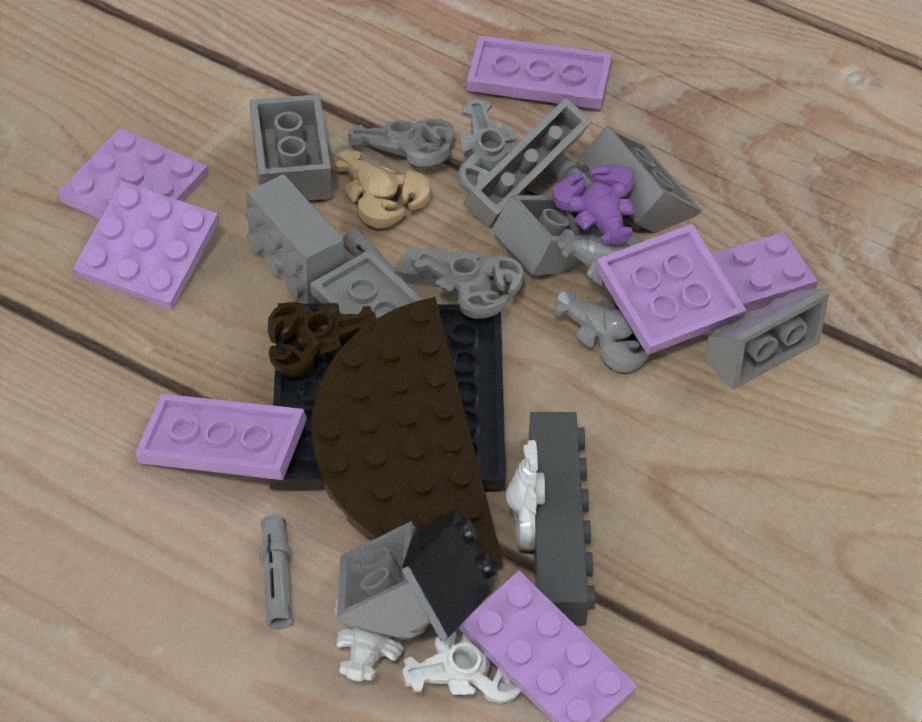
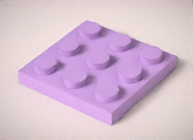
(134, 161)
(146, 245)
(669, 289)

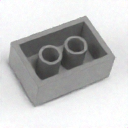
(292, 142)
(291, 236)

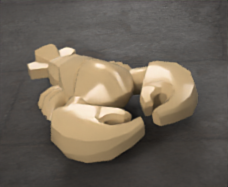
(377, 186)

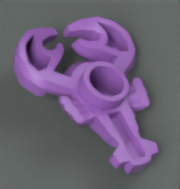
(601, 202)

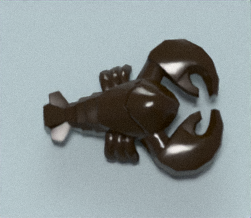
(318, 332)

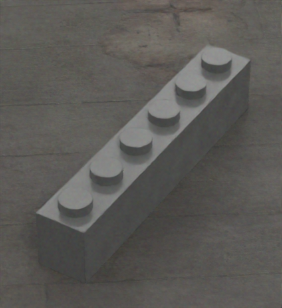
(559, 524)

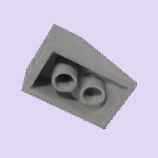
(531, 231)

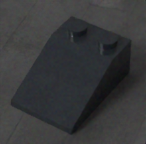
(448, 571)

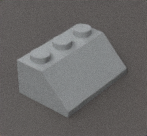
(655, 194)
(767, 337)
(374, 589)

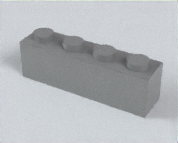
(527, 161)

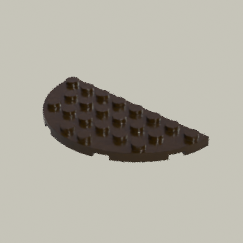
(396, 430)

